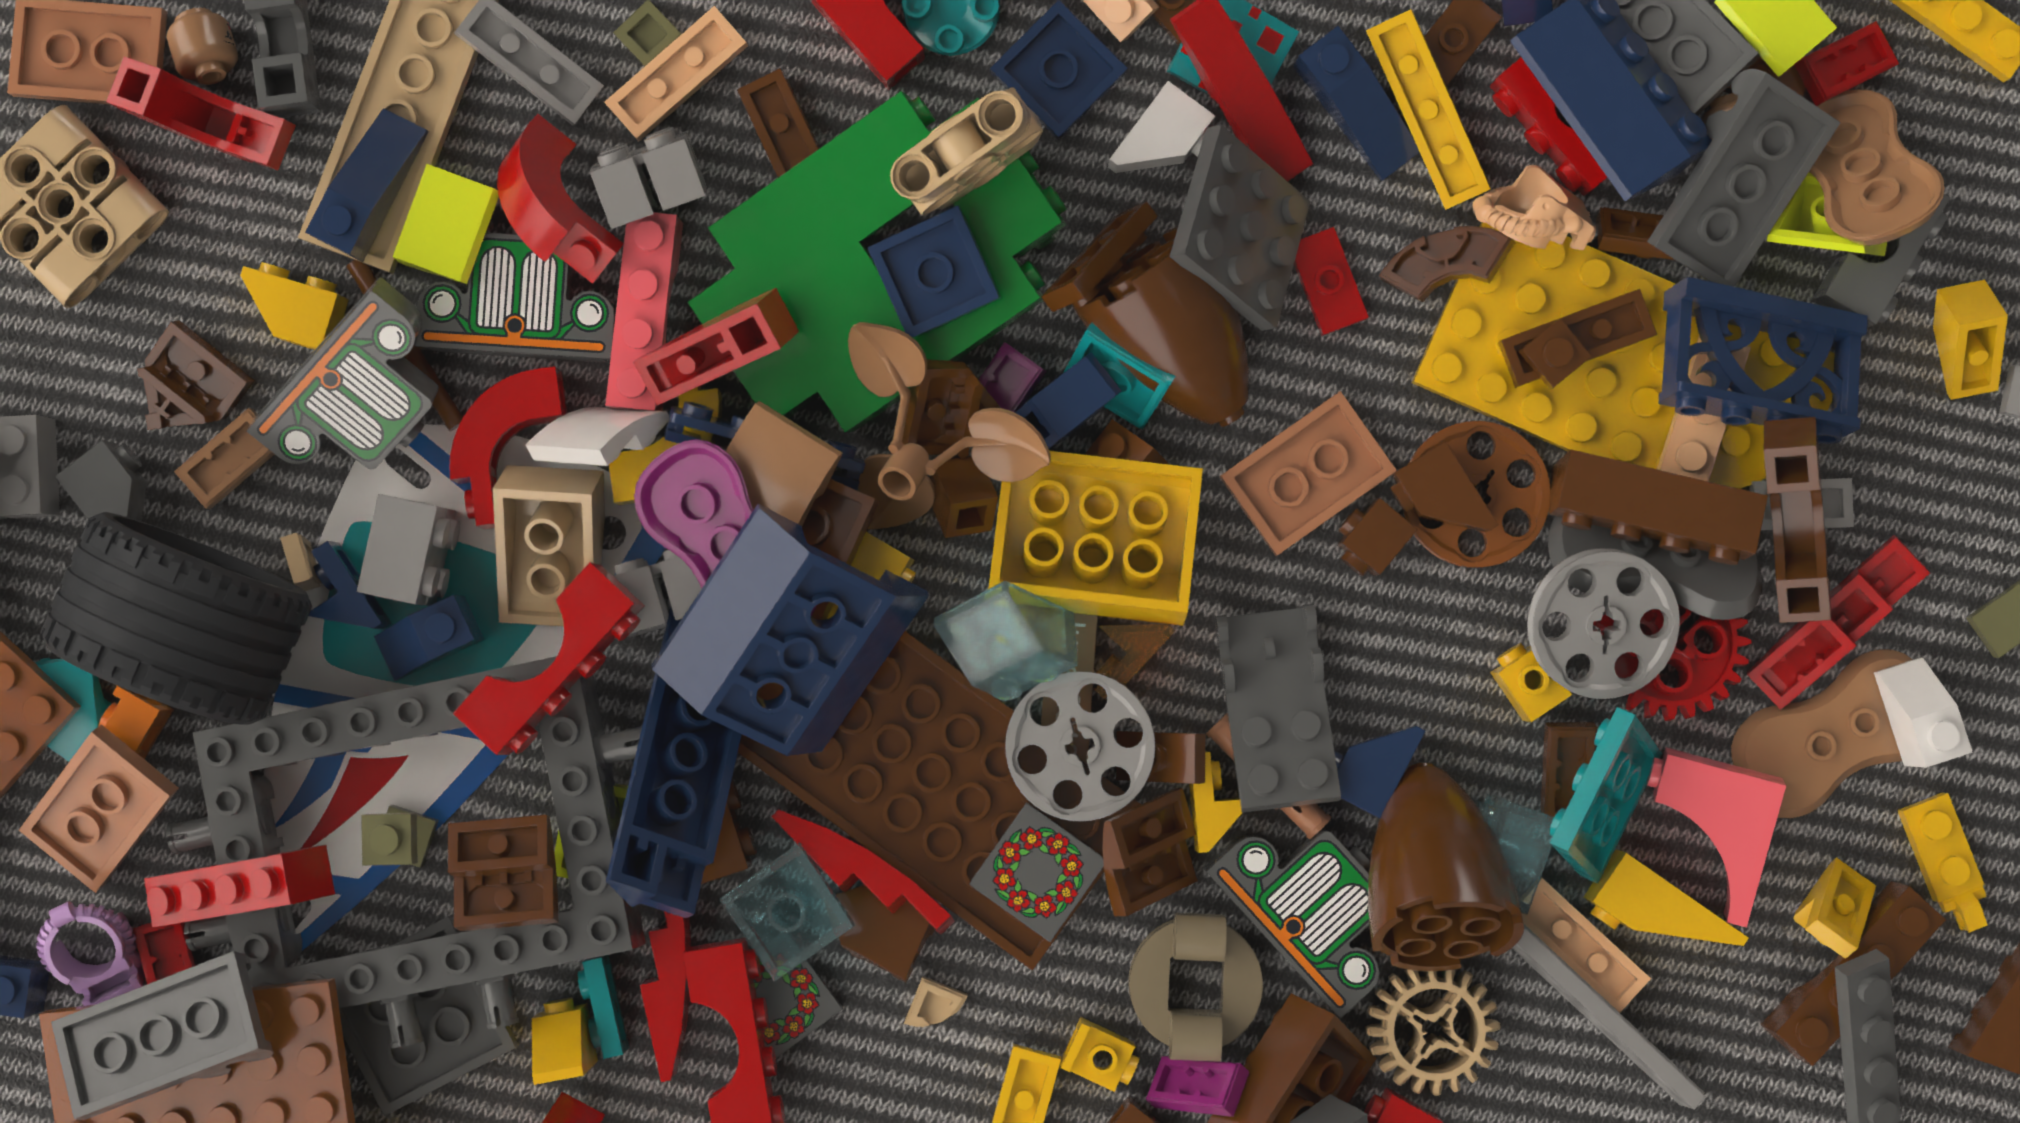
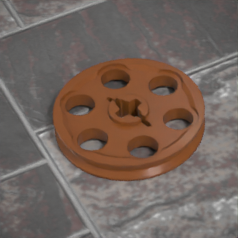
(1501, 495)

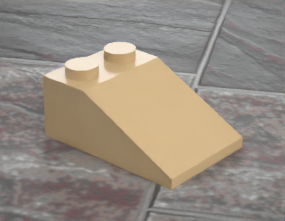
(544, 537)

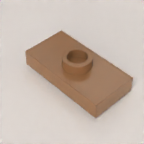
(224, 462)

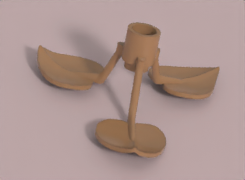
(1001, 440)

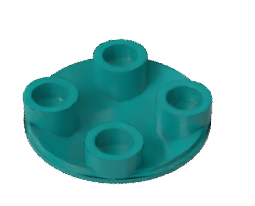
(951, 25)

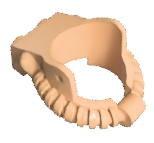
(1536, 211)

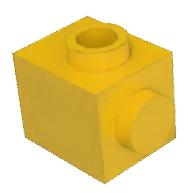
(1527, 684)

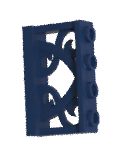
(1814, 325)

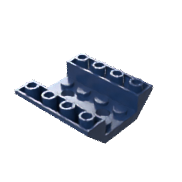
(758, 629)

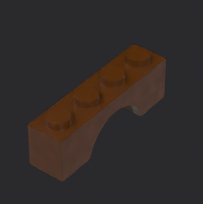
(1797, 519)
(1808, 1016)

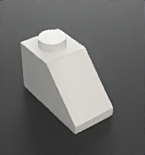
(1164, 133)
(1922, 714)

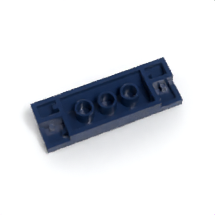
(672, 802)

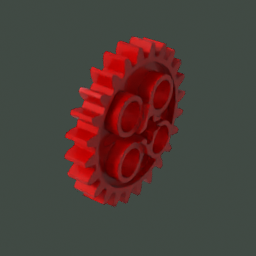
(1698, 672)

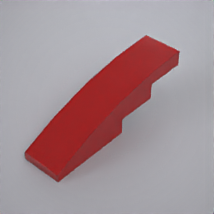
(1240, 87)
(1856, 607)
(849, 862)
(668, 994)

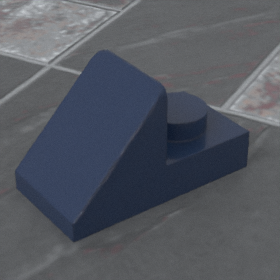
(348, 605)

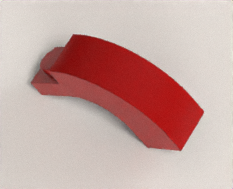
(199, 114)
(542, 209)
(491, 422)

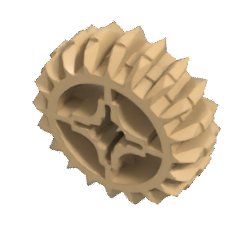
(1468, 1051)

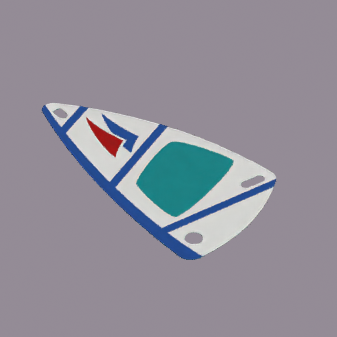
(339, 661)

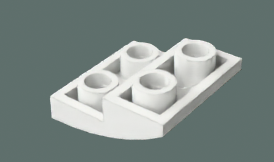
(596, 435)

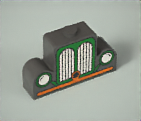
(517, 309)
(353, 387)
(1306, 909)

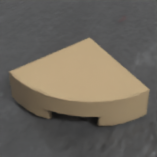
(934, 1003)

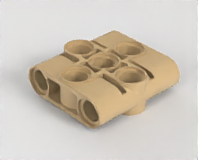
(966, 151)
(64, 248)

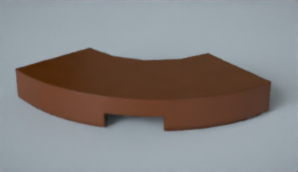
(1447, 257)

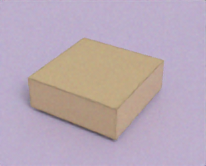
(300, 561)

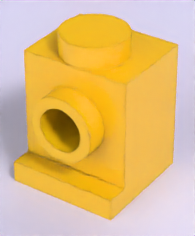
(1086, 1042)

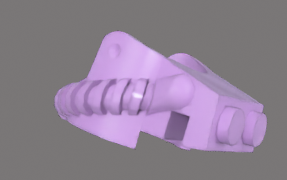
(93, 981)

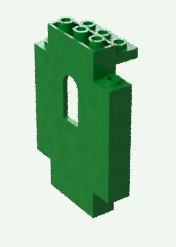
(807, 243)

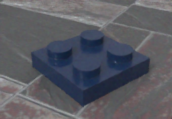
(1059, 69)
(934, 272)

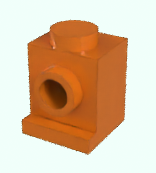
(136, 720)

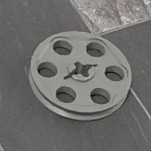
(1622, 637)
(1063, 766)

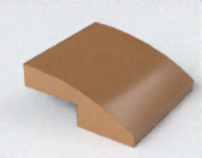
(782, 462)

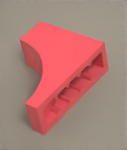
(1732, 808)

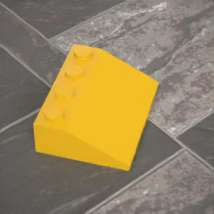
(1101, 536)

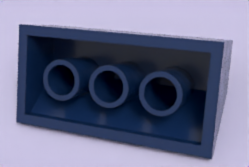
(1613, 94)

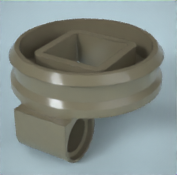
(1187, 1031)

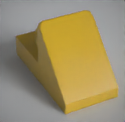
(1211, 815)
(1837, 908)

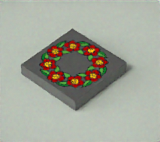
(1038, 872)
(795, 1005)

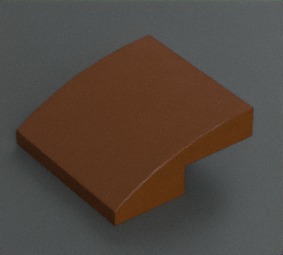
(1148, 852)
(503, 872)

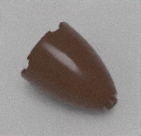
(1178, 327)
(1438, 878)

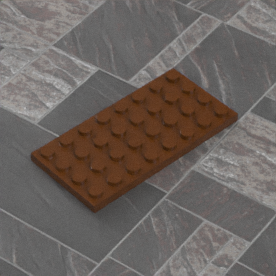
(929, 784)

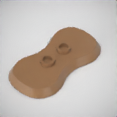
(1869, 177)
(1823, 737)

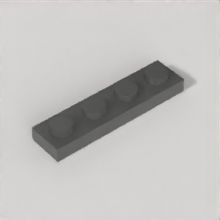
(1868, 1039)

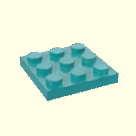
(1604, 795)

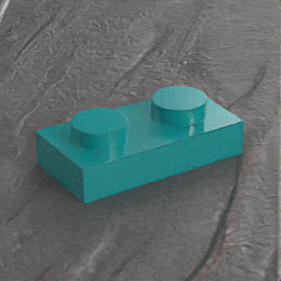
(607, 1026)

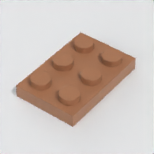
(77, 47)
(1308, 473)
(98, 808)

